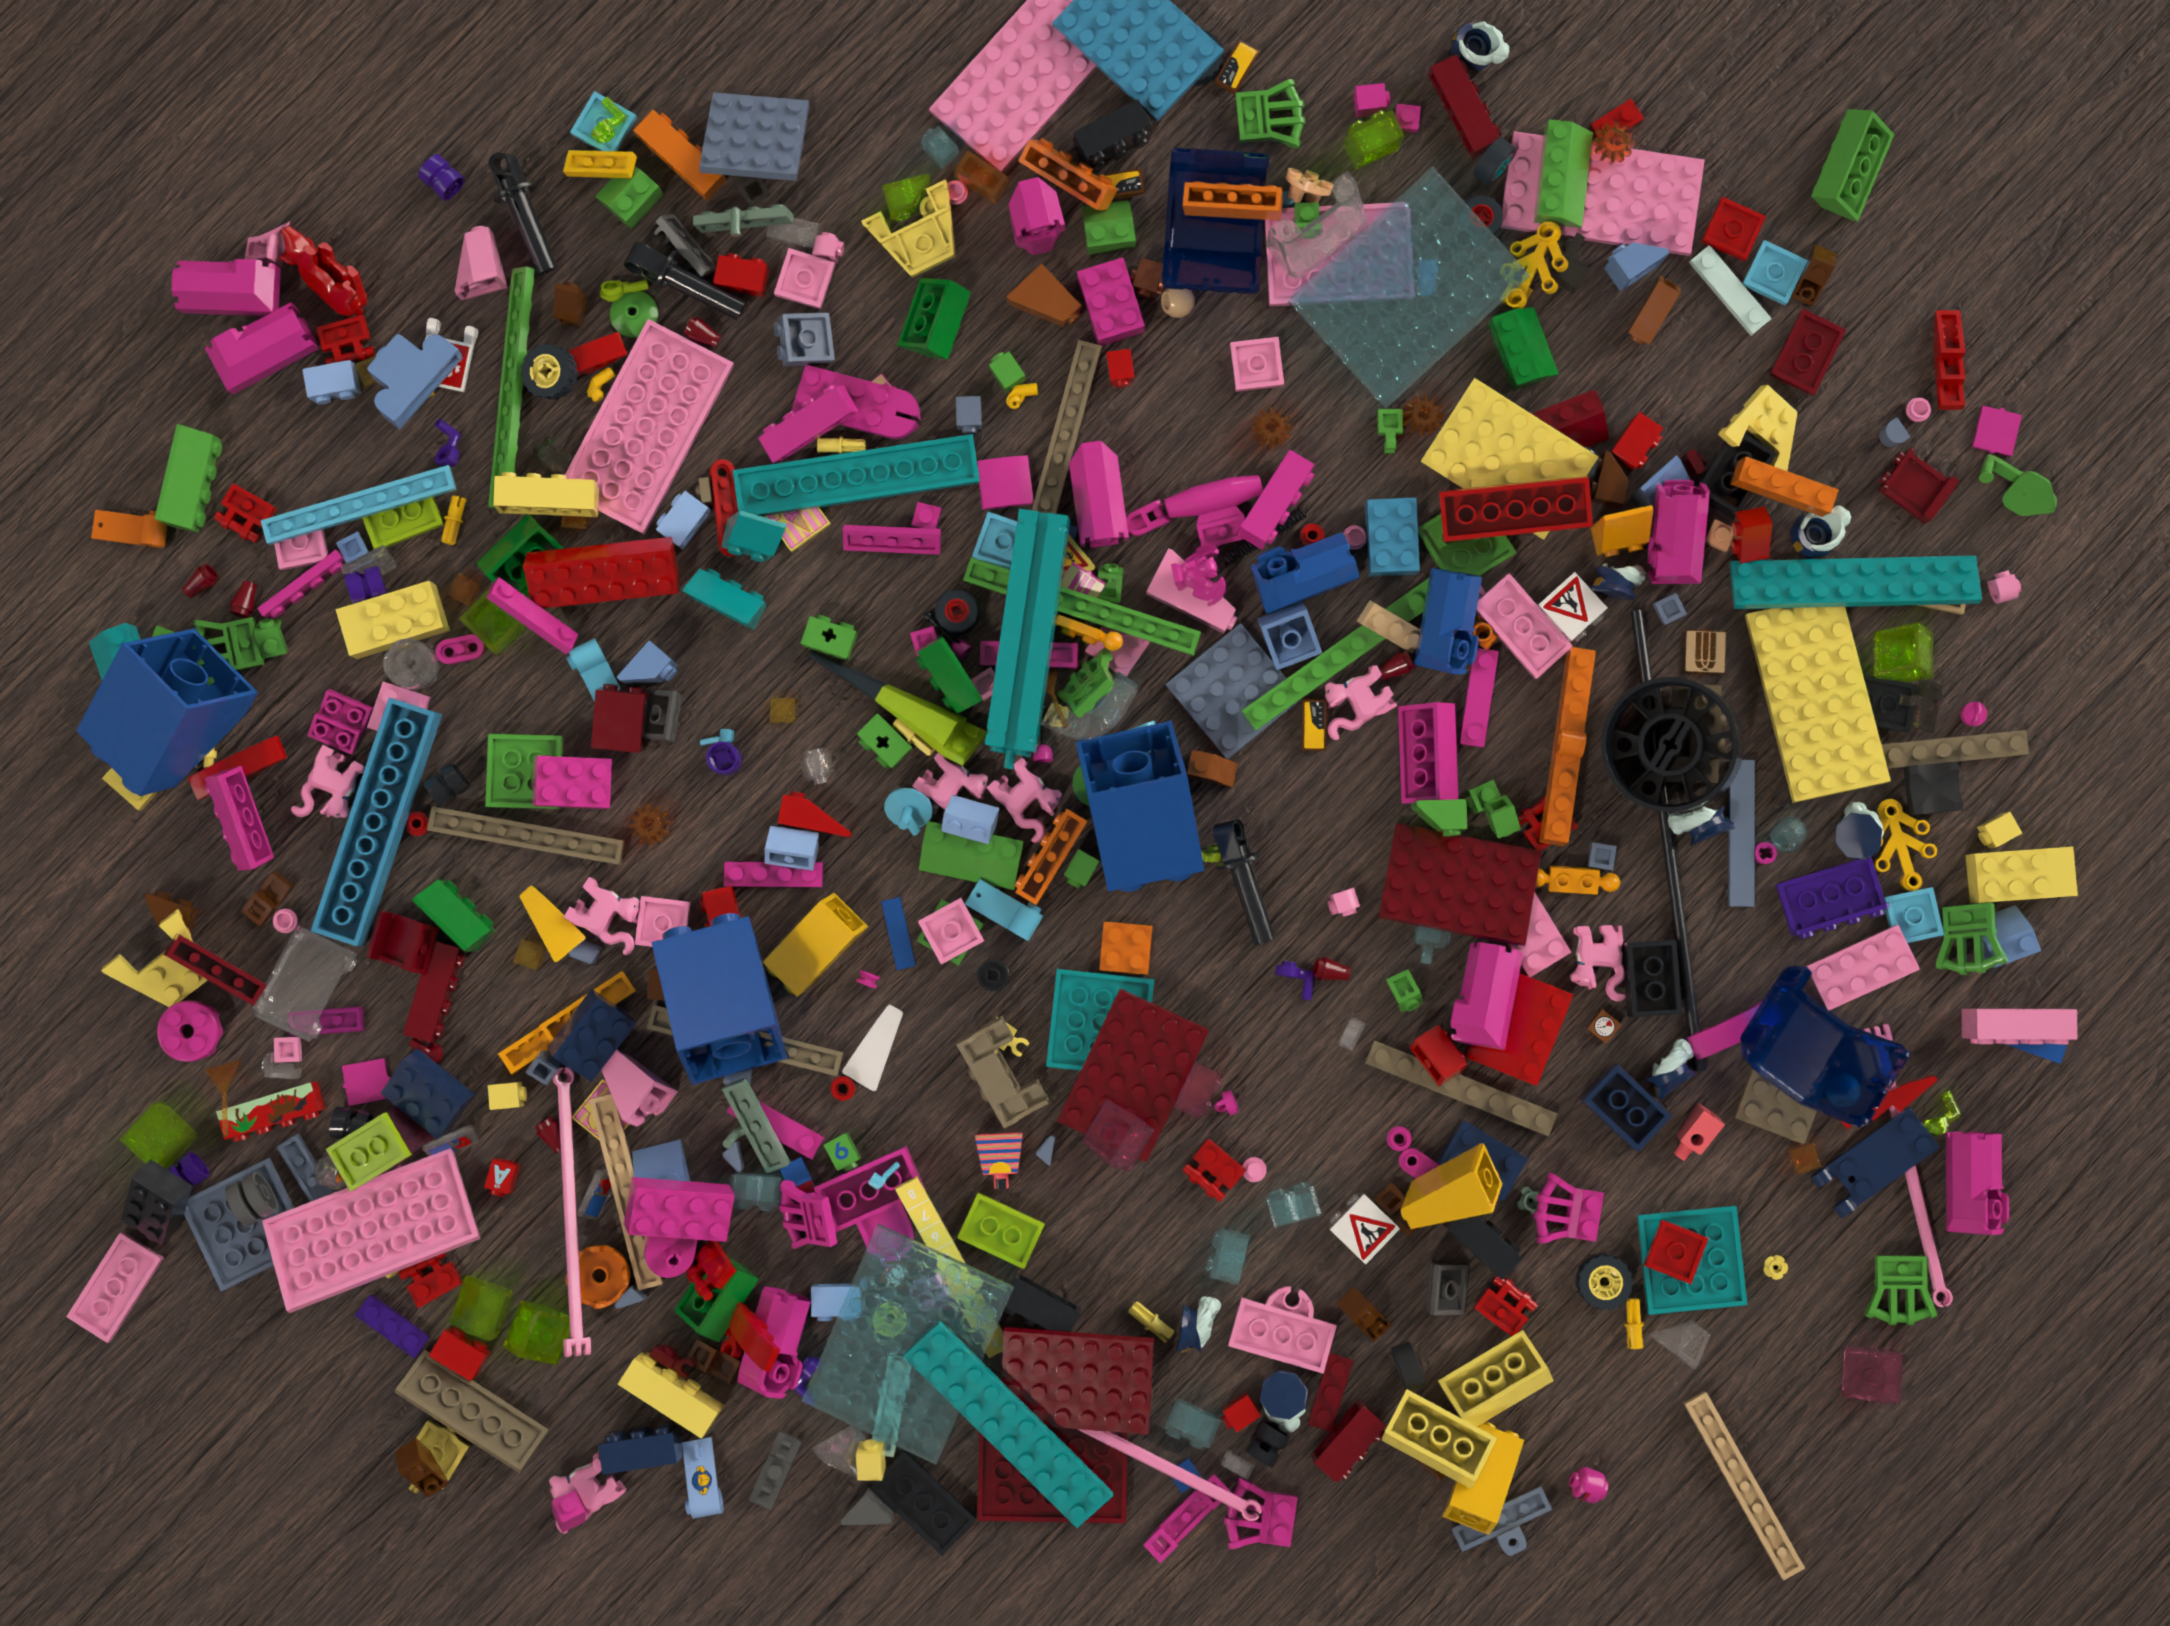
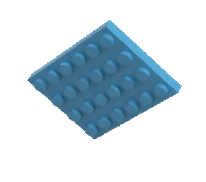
(1141, 47)

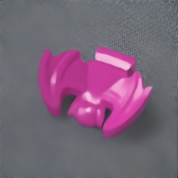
(1197, 573)

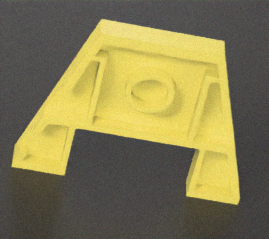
(922, 242)
(1767, 419)
(161, 978)

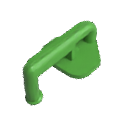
(2029, 492)

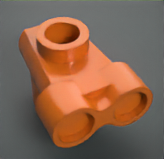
(1483, 628)

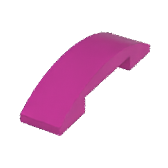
(1721, 1035)
(1181, 1521)

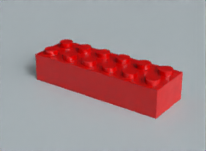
(1516, 508)
(602, 572)

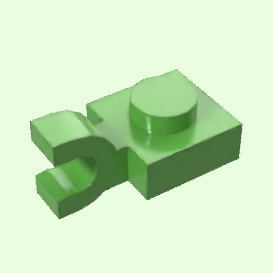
(1390, 424)

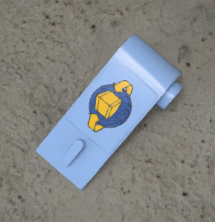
(701, 1479)

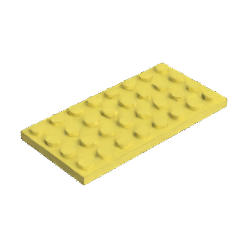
(1817, 700)

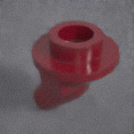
(433, 1051)

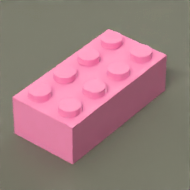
(2028, 1025)

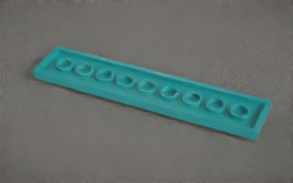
(857, 476)
(1855, 582)
(1008, 1424)

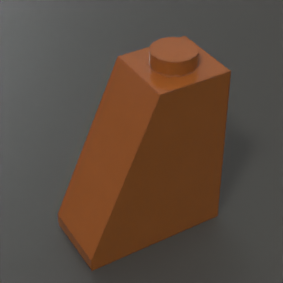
(1045, 298)
(1654, 310)
(1211, 769)

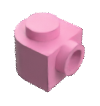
(828, 247)
(2004, 587)
(1344, 902)

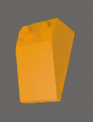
(1622, 531)

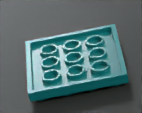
(1080, 1010)
(1720, 1274)

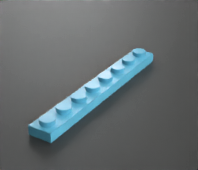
(358, 505)

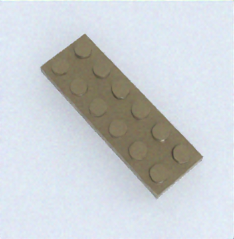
(472, 1412)

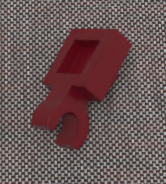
(667, 1356)

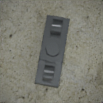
(685, 245)
(775, 1470)

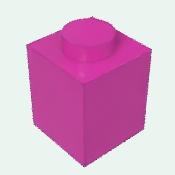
(1370, 99)
(568, 1511)

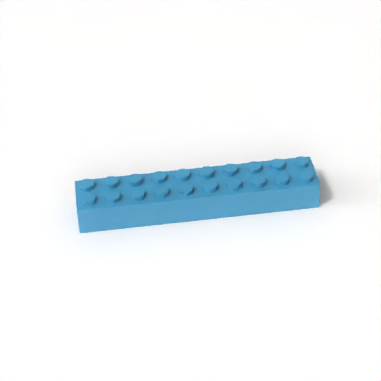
(376, 822)

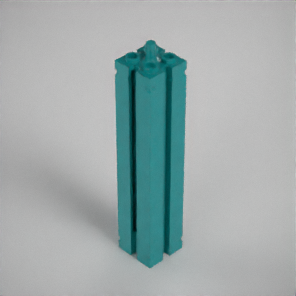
(1027, 634)

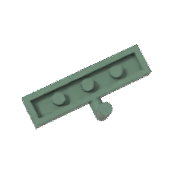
(735, 219)
(754, 1125)

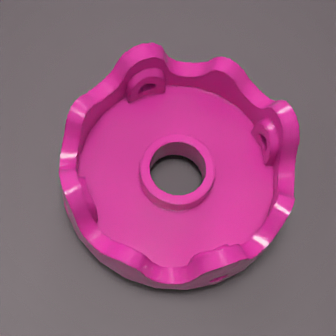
(206, 1031)

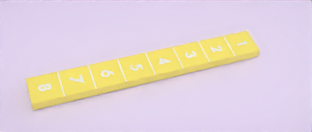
(936, 1235)

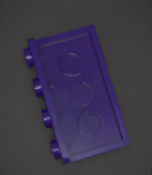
(1831, 897)

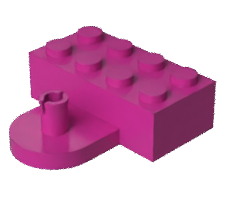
(859, 1203)
(674, 1218)

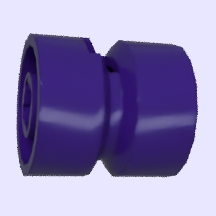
(439, 175)
(365, 585)
(724, 758)
(190, 1169)

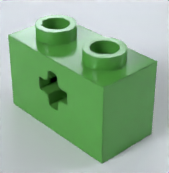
(815, 638)
(877, 729)

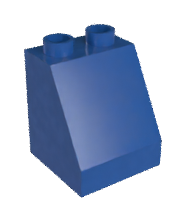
(158, 713)
(1140, 806)
(718, 997)

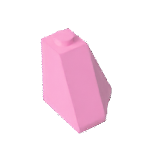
(479, 265)
(635, 1088)

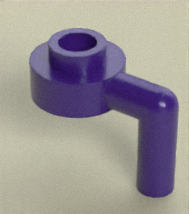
(448, 453)
(1289, 970)
(808, 1369)

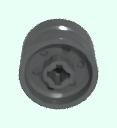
(251, 1199)

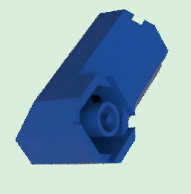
(1304, 572)
(1448, 622)

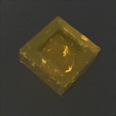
(364, 374)
(782, 710)
(529, 954)

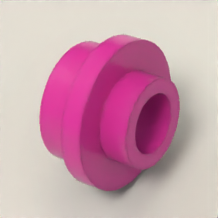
(1406, 1138)

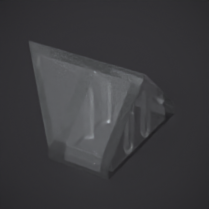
(1685, 1341)
(841, 1450)

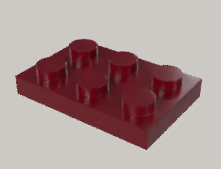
(1807, 352)

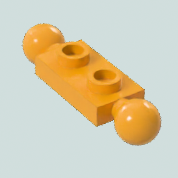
(1112, 640)
(1577, 880)

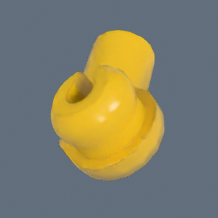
(594, 389)
(1019, 393)

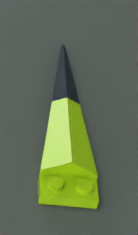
(936, 725)

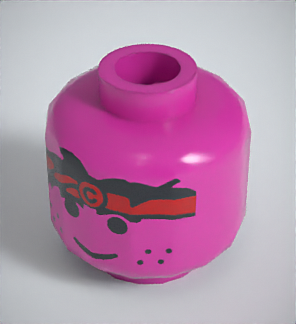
(1588, 1485)

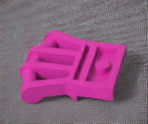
(816, 1216)
(1581, 1216)
(1276, 1519)

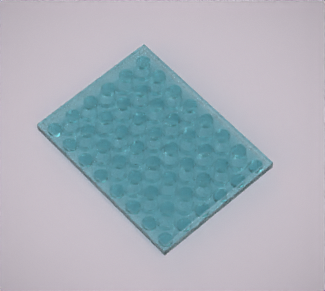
(1408, 288)
(889, 1306)

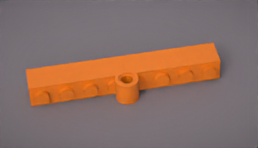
(1567, 746)

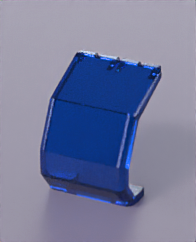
(1207, 250)
(1818, 1055)

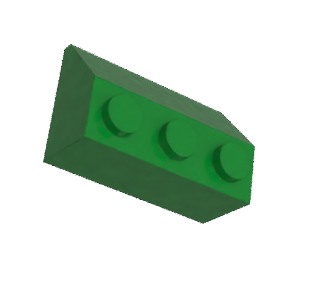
(934, 318)
(1522, 347)
(509, 553)
(948, 675)
(455, 915)
(713, 1316)

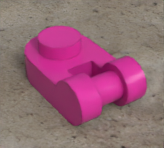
(1139, 523)

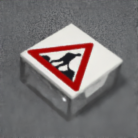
(1573, 608)
(1362, 1227)

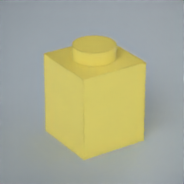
(1998, 830)
(506, 1095)
(870, 1460)

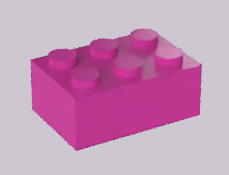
(1110, 302)
(571, 782)

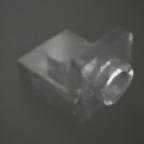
(284, 1070)

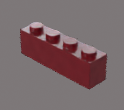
(1464, 105)
(215, 969)
(434, 992)

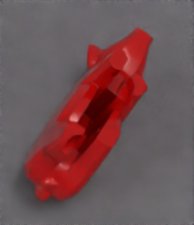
(328, 279)

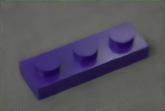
(392, 1326)

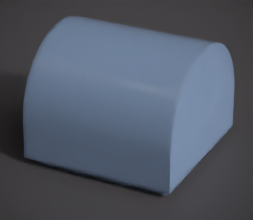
(1893, 433)
(543, 1067)

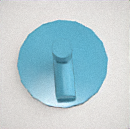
(908, 809)

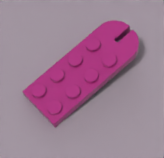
(876, 403)

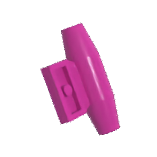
(1216, 507)

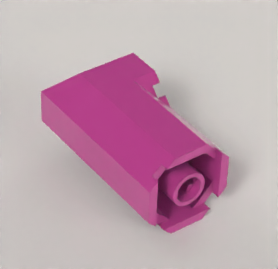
(1035, 216)
(226, 287)
(261, 348)
(1098, 495)
(1678, 533)
(1487, 995)
(1975, 1183)
(786, 1320)

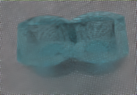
(756, 1190)
(1293, 1204)
(1192, 1423)

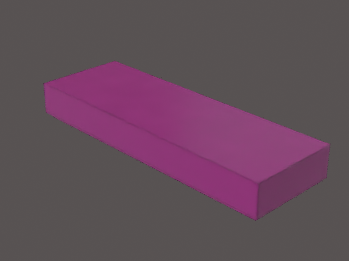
(341, 1020)

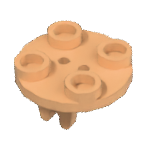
(1308, 184)

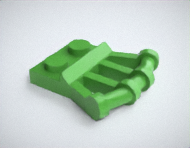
(1254, 117)
(239, 641)
(1093, 688)
(1969, 922)
(1896, 1273)

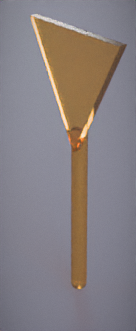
(1051, 682)
(222, 1077)

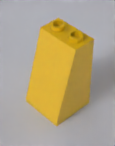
(814, 944)
(1453, 1190)
(1482, 1505)

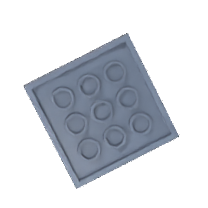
(754, 136)
(1224, 684)
(229, 1246)

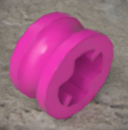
(1773, 853)
(867, 979)

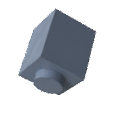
(969, 414)

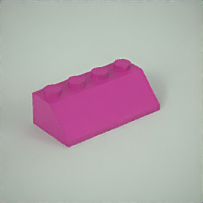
(1428, 752)
(239, 818)

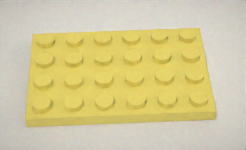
(1501, 443)

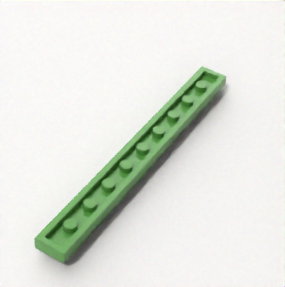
(511, 381)
(1096, 611)
(1329, 662)

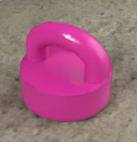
(1973, 713)
(1227, 1103)

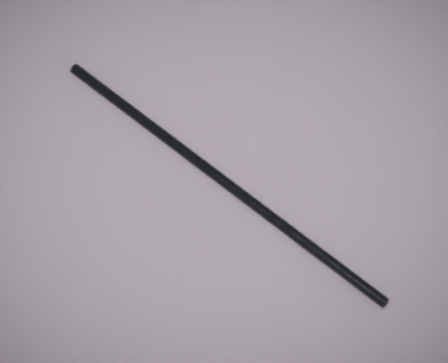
(1669, 850)

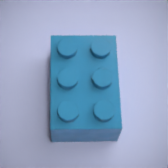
(1392, 537)

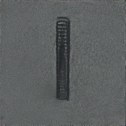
(1228, 555)

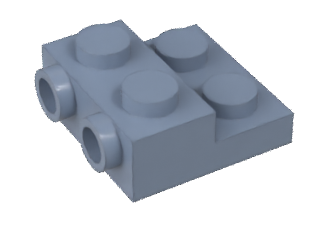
(804, 339)

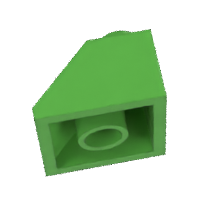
(630, 197)
(1109, 228)
(1443, 815)

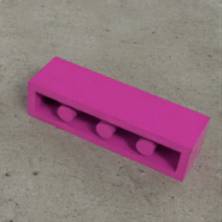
(808, 423)
(1276, 499)

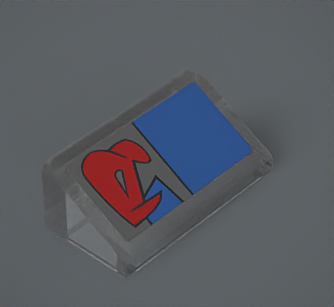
(456, 1141)
(596, 1196)

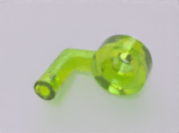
(605, 129)
(1939, 1124)

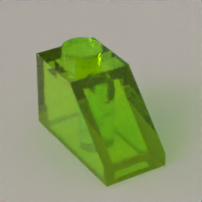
(906, 195)

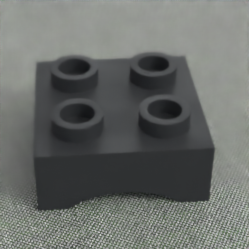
(1933, 788)

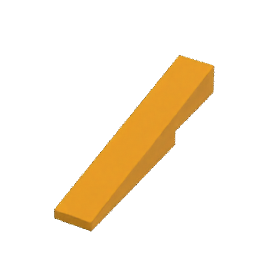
(527, 1048)

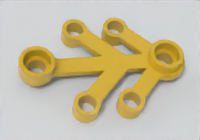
(1536, 261)
(1899, 840)

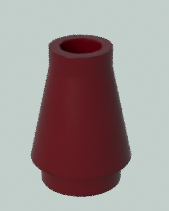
(701, 332)
(201, 579)
(243, 602)
(1396, 666)
(1330, 970)
(549, 1132)

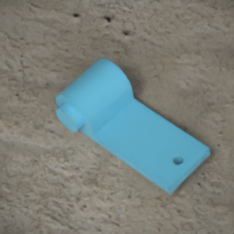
(591, 665)
(1004, 910)

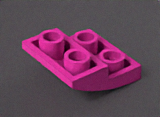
(1005, 482)
(340, 721)

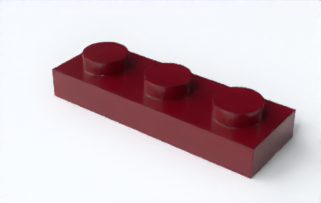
(1330, 1392)

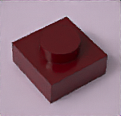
(1694, 463)

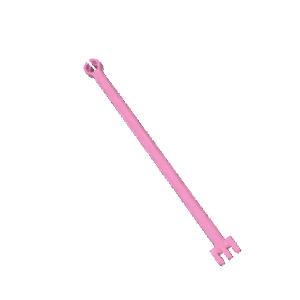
(1921, 1212)
(570, 1218)
(1176, 1472)

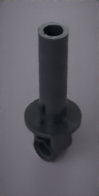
(515, 192)
(663, 271)
(1238, 858)

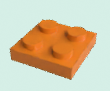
(1125, 948)

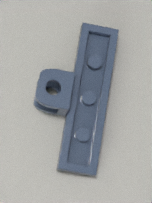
(1512, 1515)

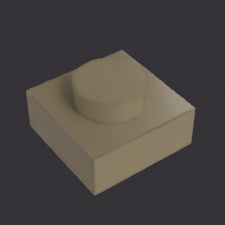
(704, 491)

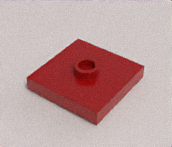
(1733, 229)
(1675, 1251)

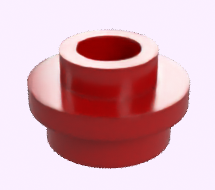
(1311, 528)
(424, 823)
(835, 1088)

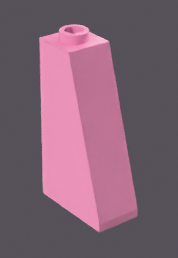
(1163, 589)

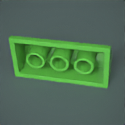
(1853, 164)
(1563, 174)
(188, 479)
(969, 859)

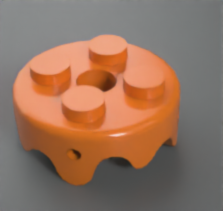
(617, 1275)

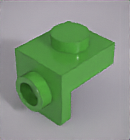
(270, 638)

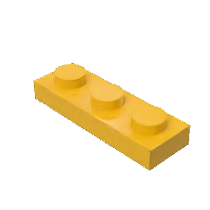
(599, 164)

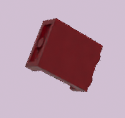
(1916, 486)
(619, 718)
(402, 942)

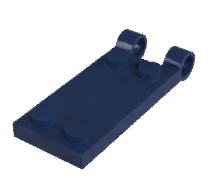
(1878, 1159)

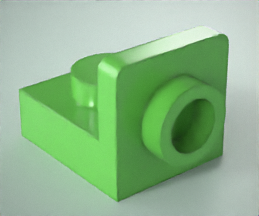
(1305, 213)
(1112, 576)
(1478, 796)
(1405, 991)

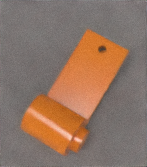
(129, 528)

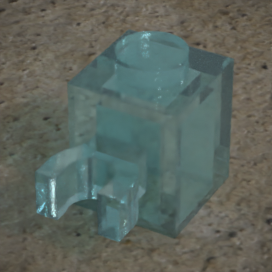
(939, 146)
(1430, 939)

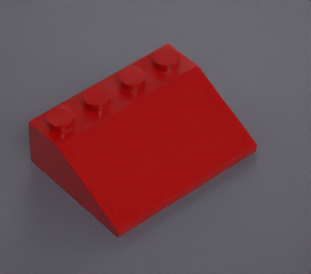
(1531, 1033)

